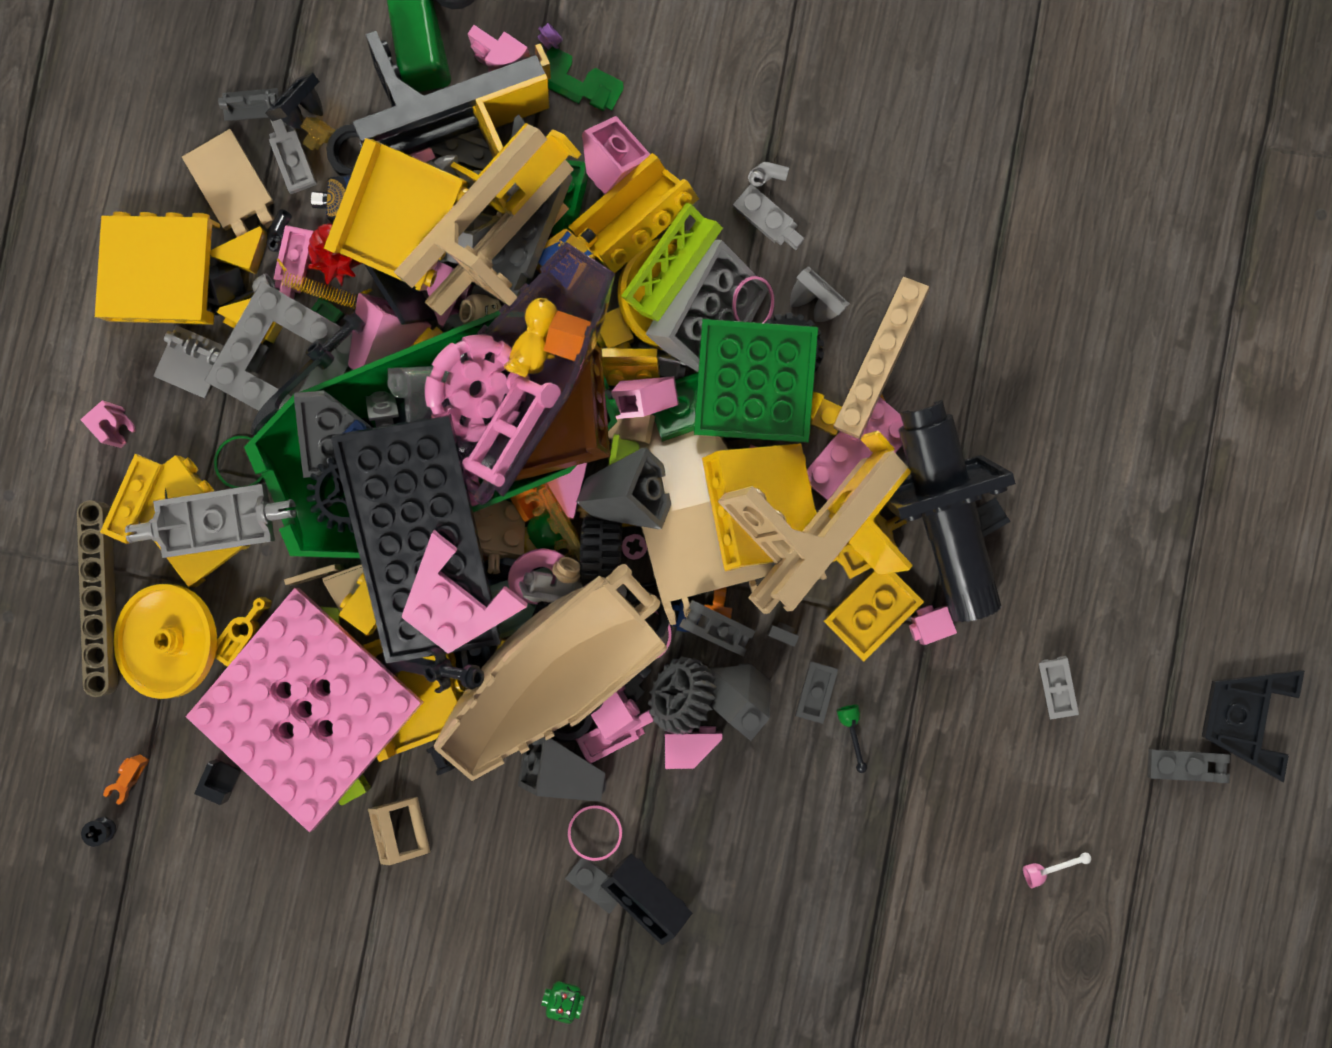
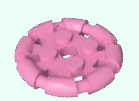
(462, 376)

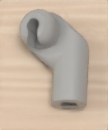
(765, 172)

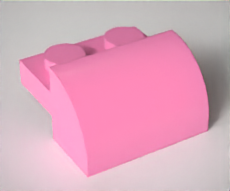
(496, 53)

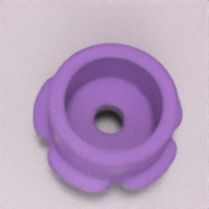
(549, 36)

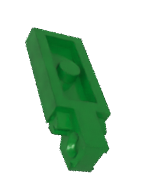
(573, 197)

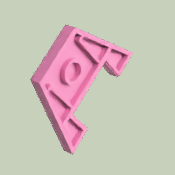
(445, 609)

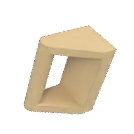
(385, 836)

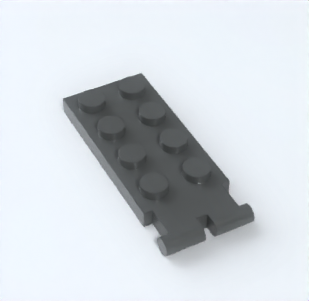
(523, 251)

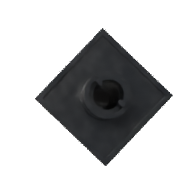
(944, 495)

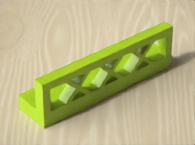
(674, 267)

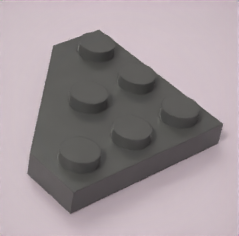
(318, 419)

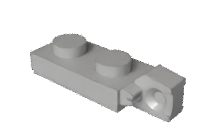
(291, 157)
(768, 217)

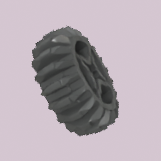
(682, 695)

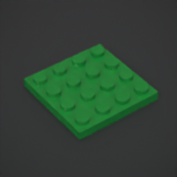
(755, 380)

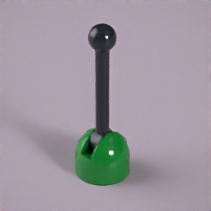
(849, 717)

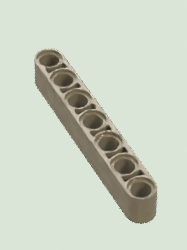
(88, 609)

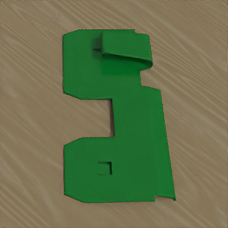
(598, 86)

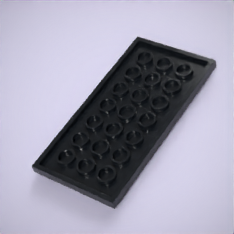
(397, 491)

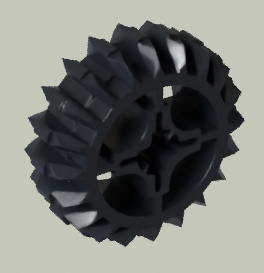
(333, 499)

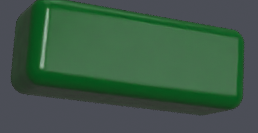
(418, 44)

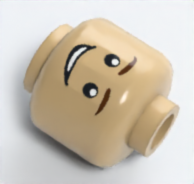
(477, 306)

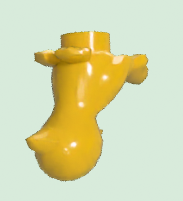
(527, 352)

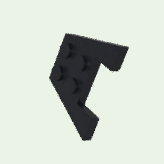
(1239, 716)

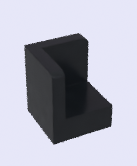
(224, 283)
(217, 782)

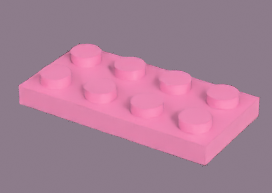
(846, 451)

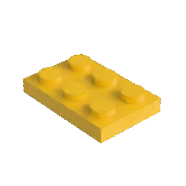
(873, 612)

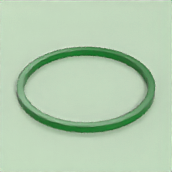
(216, 459)

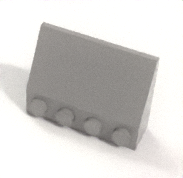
(707, 296)

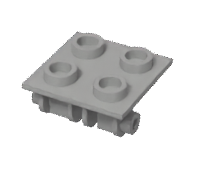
(187, 360)

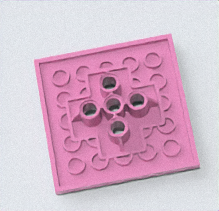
(250, 710)

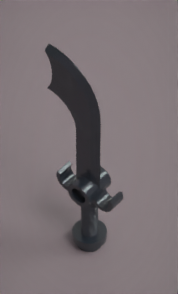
(320, 357)
(438, 670)

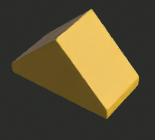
(243, 251)

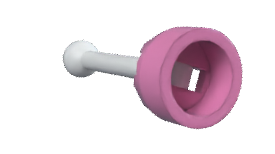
(1036, 874)

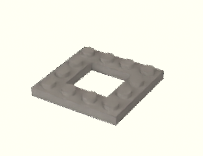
(263, 308)

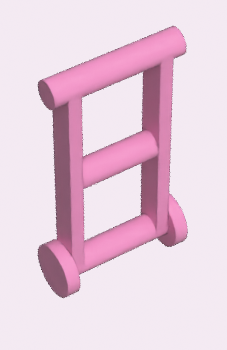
(546, 397)

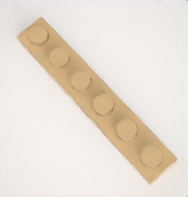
(881, 357)

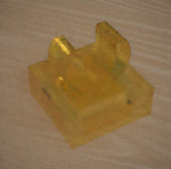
(318, 132)

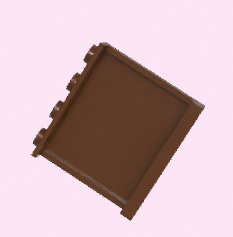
(580, 430)

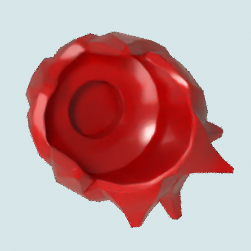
(329, 263)

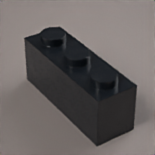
(646, 899)

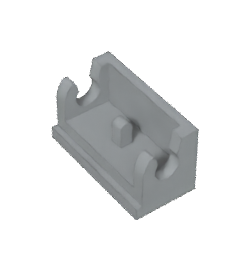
(1058, 688)

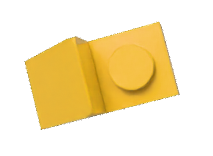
(824, 413)

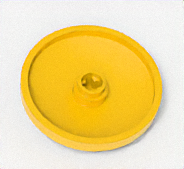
(165, 641)

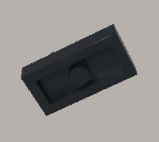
(301, 93)

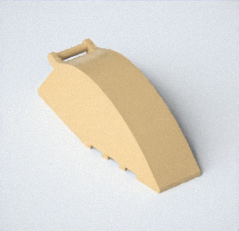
(552, 673)

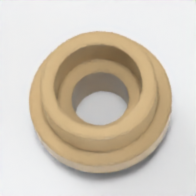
(566, 570)

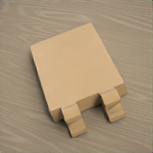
(229, 182)

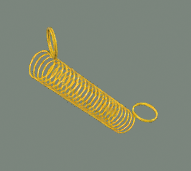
(364, 292)

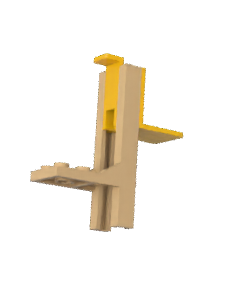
(513, 184)
(842, 519)

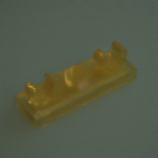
(558, 520)

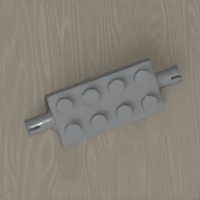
(212, 521)

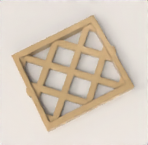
(314, 574)

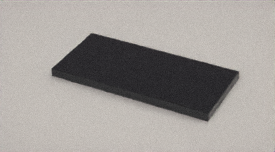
(405, 301)

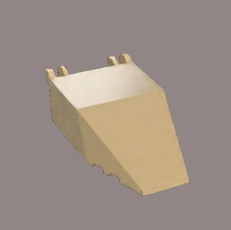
(687, 547)

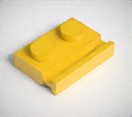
(629, 364)

